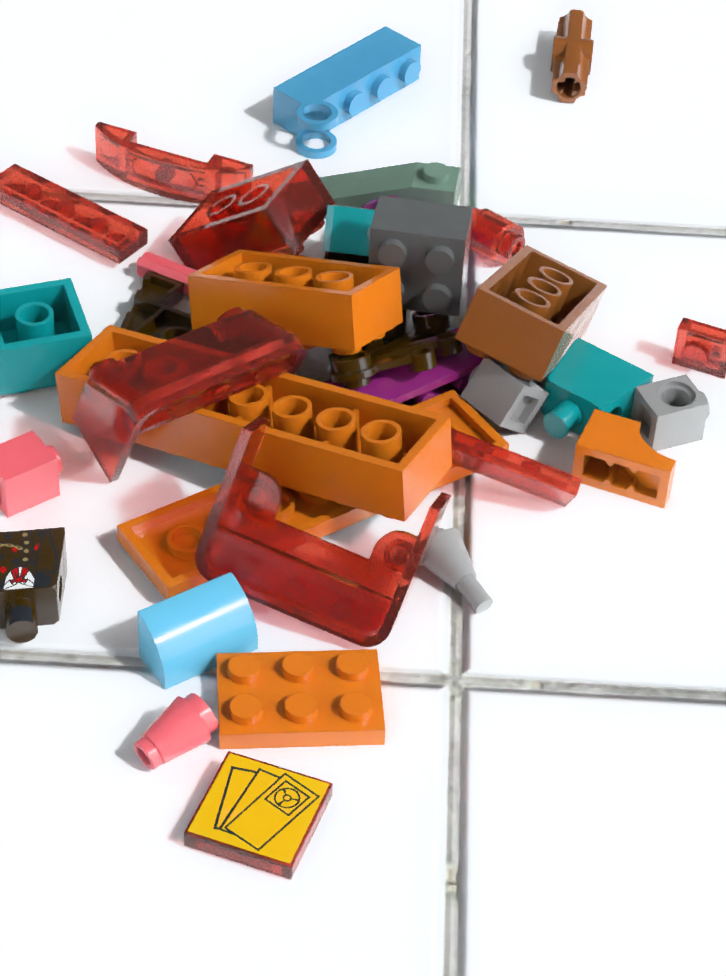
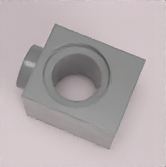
(503, 396)
(670, 412)

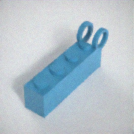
(344, 87)

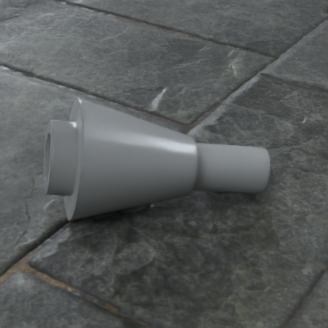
(453, 565)

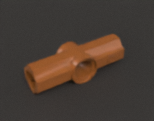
(571, 56)

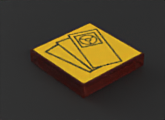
(258, 815)

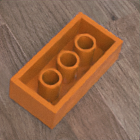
(315, 298)

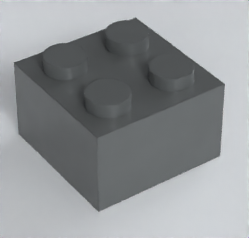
(430, 248)

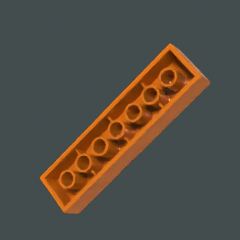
(317, 436)

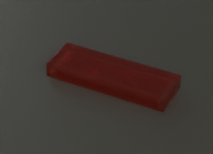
(513, 469)

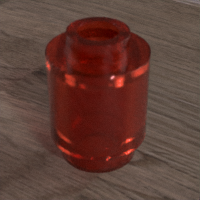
(495, 236)

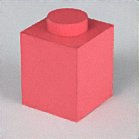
(27, 473)

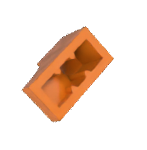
(619, 461)

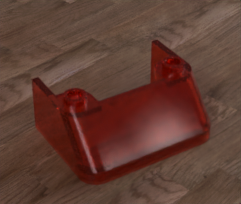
(179, 378)
(300, 571)

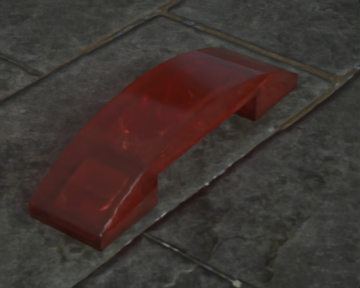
(164, 171)

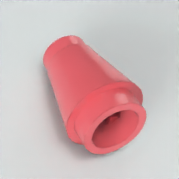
(176, 731)

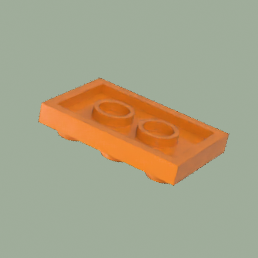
(299, 699)

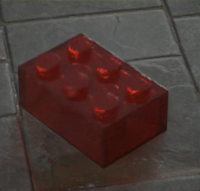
(257, 214)

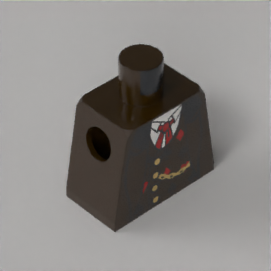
(31, 580)

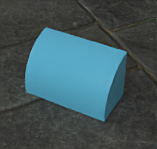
(187, 630)

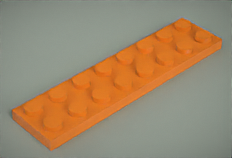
(167, 538)

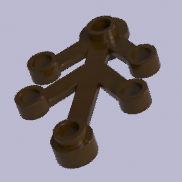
(415, 348)

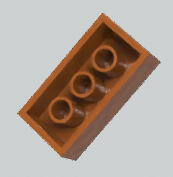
(530, 313)

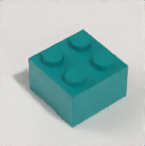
(39, 333)

